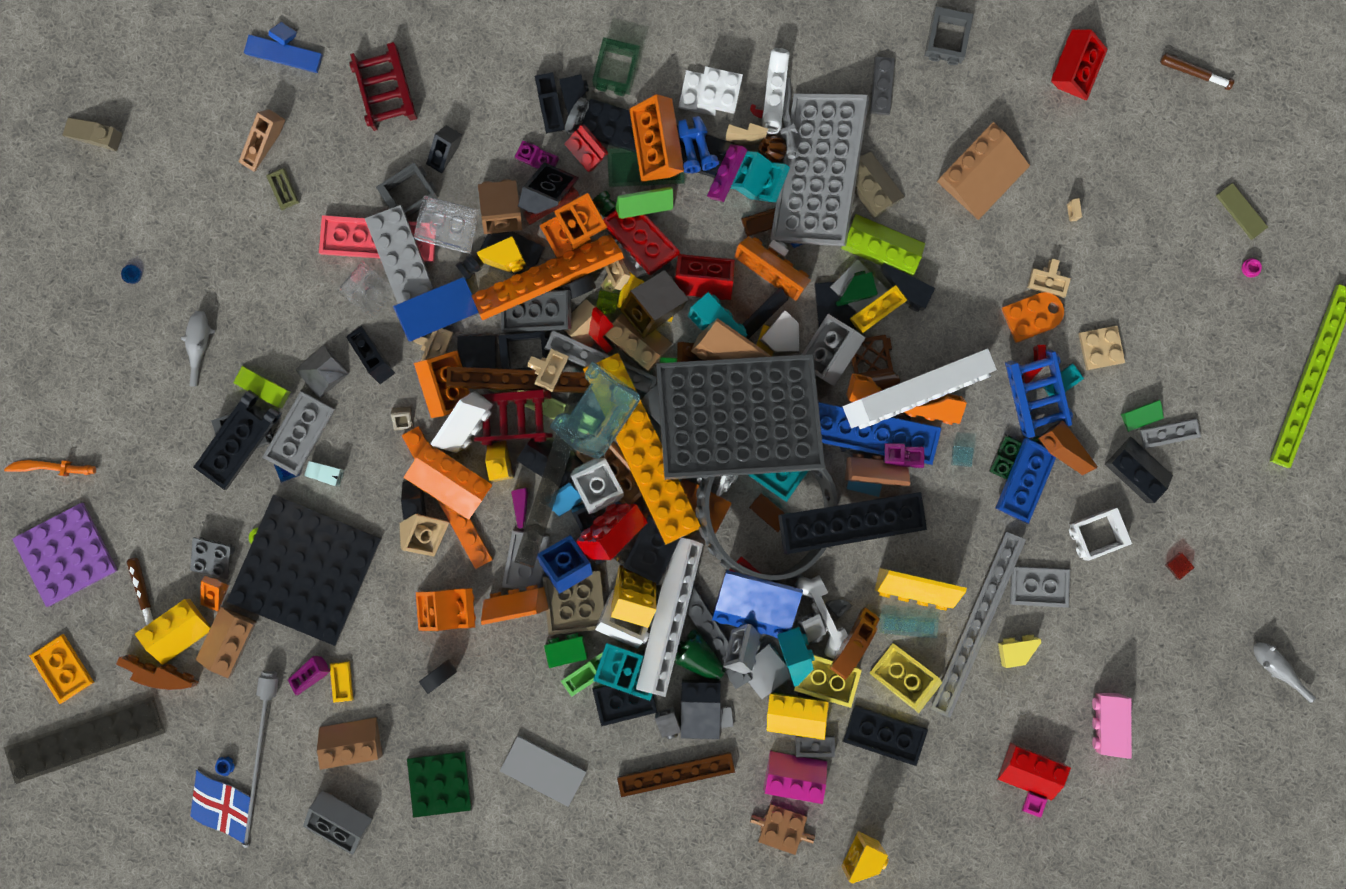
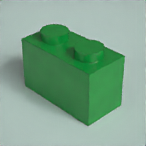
(565, 651)

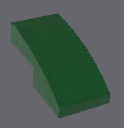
(1005, 457)

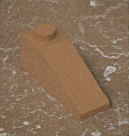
(261, 138)

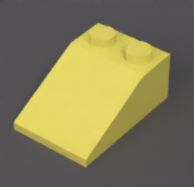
(906, 677)
(828, 685)

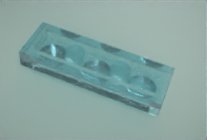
(908, 625)

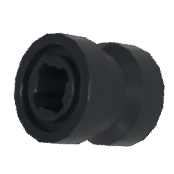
(468, 266)

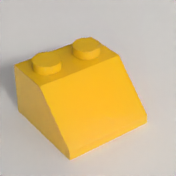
(503, 255)

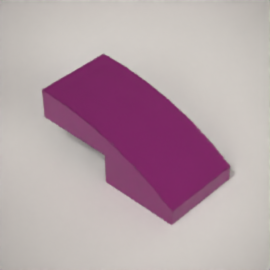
(904, 456)

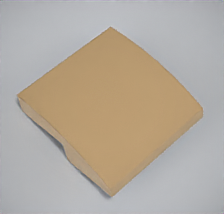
(746, 137)

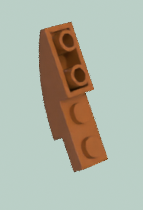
(855, 644)
(161, 678)

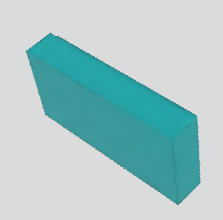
(1070, 377)

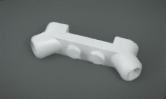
(775, 90)
(815, 589)

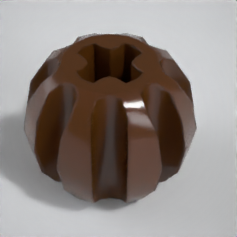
(773, 148)

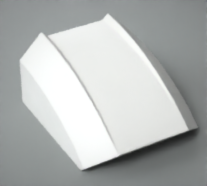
(596, 484)

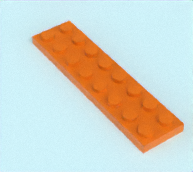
(547, 276)

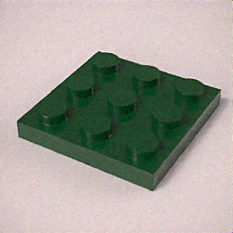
(439, 784)

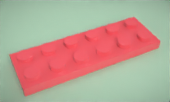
(352, 238)

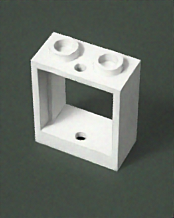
(1118, 529)
(618, 632)

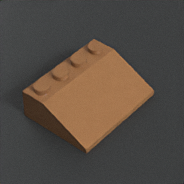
(984, 171)

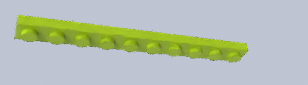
(1311, 380)

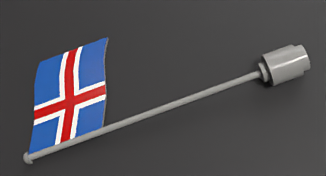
(224, 805)

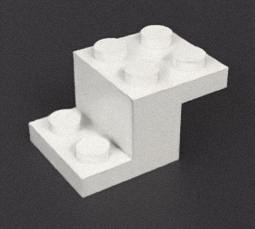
(710, 91)

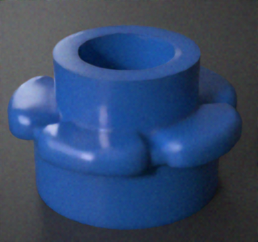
(219, 767)

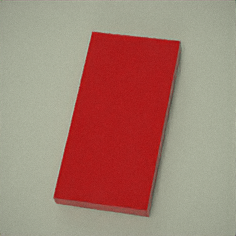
(642, 240)

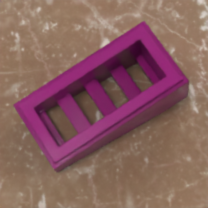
(520, 499)
(319, 668)

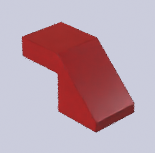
(598, 328)
(1039, 353)

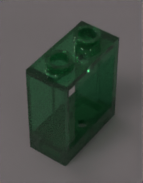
(621, 48)

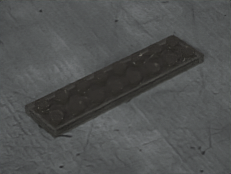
(84, 740)

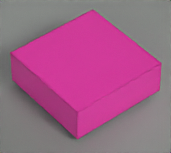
(1034, 804)

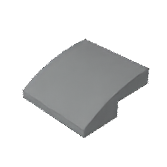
(768, 672)

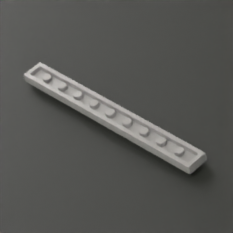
(978, 624)

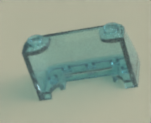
(598, 413)

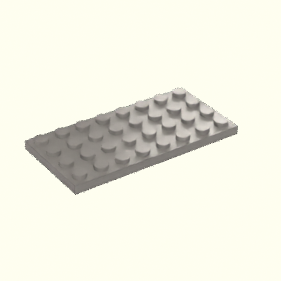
(823, 175)

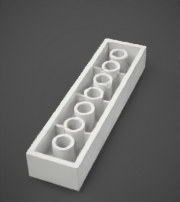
(919, 390)

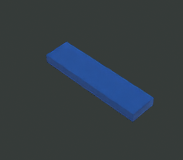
(281, 54)

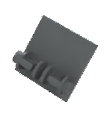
(211, 557)

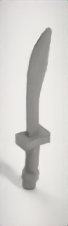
(789, 130)

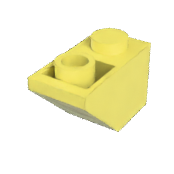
(1018, 653)

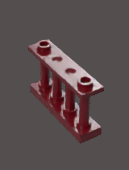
(397, 73)
(520, 399)

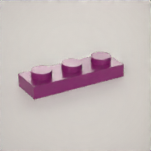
(727, 172)

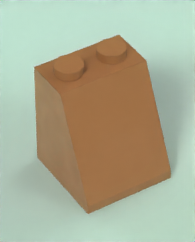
(499, 206)

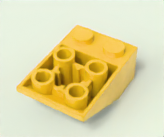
(633, 598)

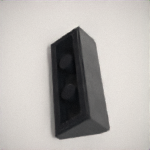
(764, 312)

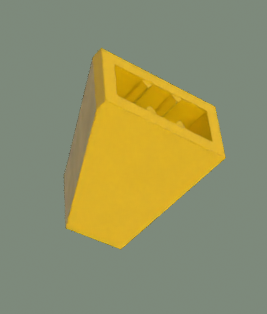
(498, 462)

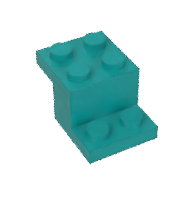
(760, 178)
(621, 670)

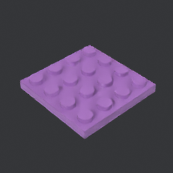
(64, 554)

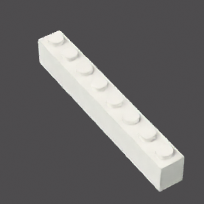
(669, 618)

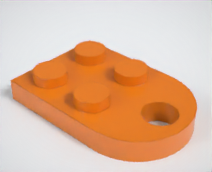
(1032, 316)

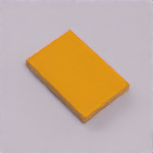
(61, 669)

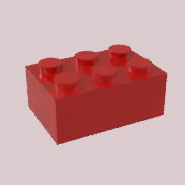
(611, 531)

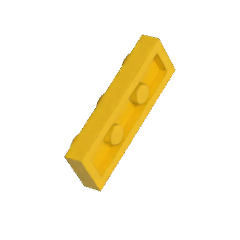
(878, 309)

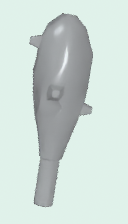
(196, 342)
(1280, 668)

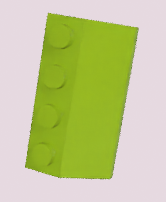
(883, 245)

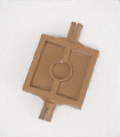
(782, 829)

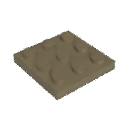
(576, 607)

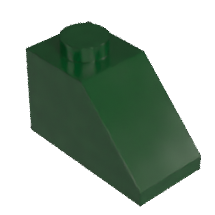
(858, 288)

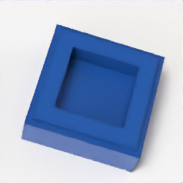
(282, 33)

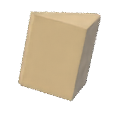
(581, 323)

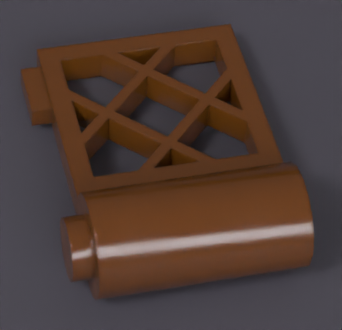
(885, 377)

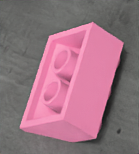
(1112, 725)

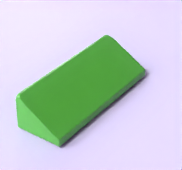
(644, 202)

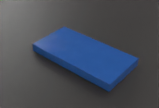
(435, 309)
(1026, 481)

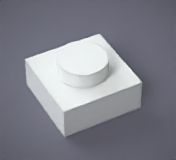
(780, 248)

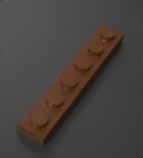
(675, 774)

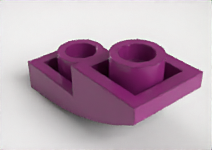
(534, 156)

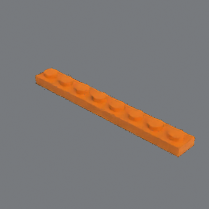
(463, 528)

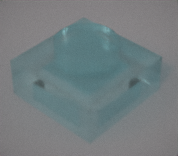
(962, 456)

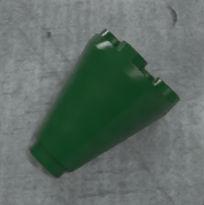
(699, 657)

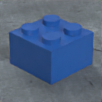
(565, 564)

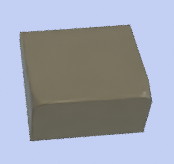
(402, 418)

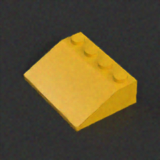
(919, 589)

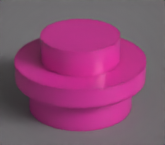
(1251, 267)

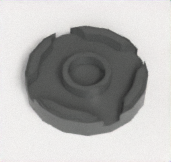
(576, 115)

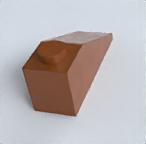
(1066, 447)

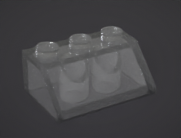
(447, 224)

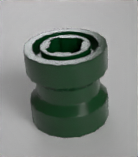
(604, 203)

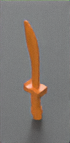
(64, 468)

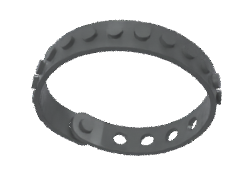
(714, 547)

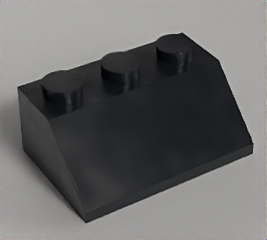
(546, 188)
(536, 455)
(1140, 471)

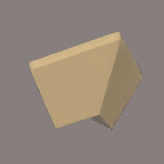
(422, 534)

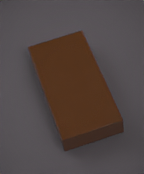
(758, 222)
(767, 511)

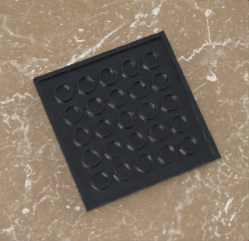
(304, 570)

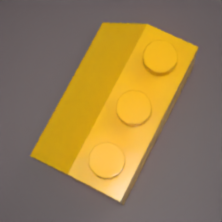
(173, 631)
(797, 715)
(864, 858)

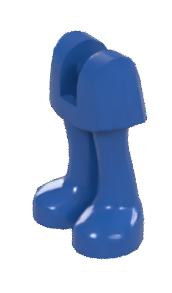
(697, 133)

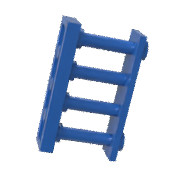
(1020, 389)

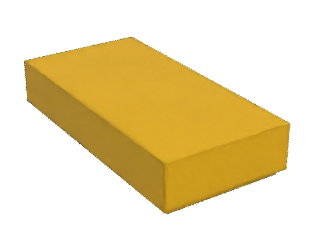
(341, 681)

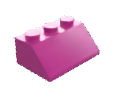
(796, 777)

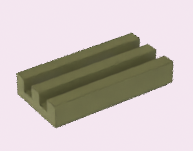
(276, 174)

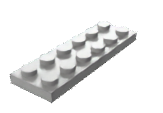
(399, 253)

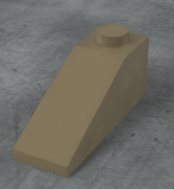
(93, 133)

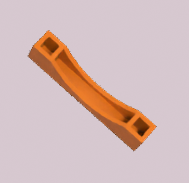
(946, 408)

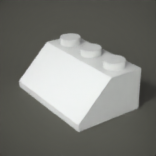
(463, 423)

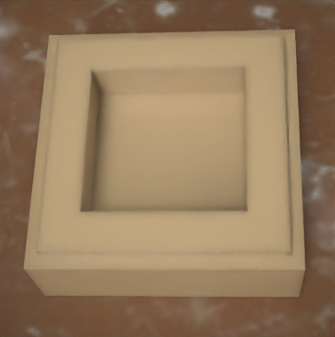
(1074, 210)

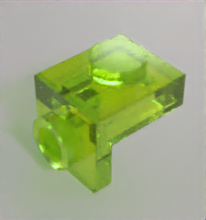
(607, 302)

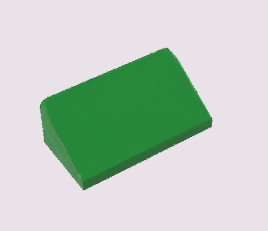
(1143, 415)

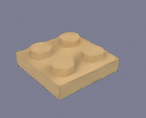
(1101, 347)

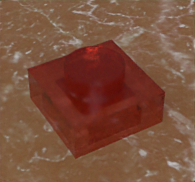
(1179, 566)

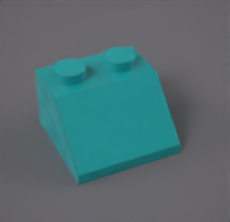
(796, 655)

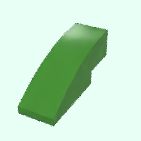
(582, 676)

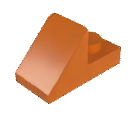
(212, 593)

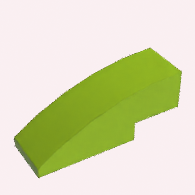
(262, 387)

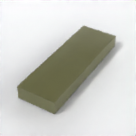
(1241, 211)

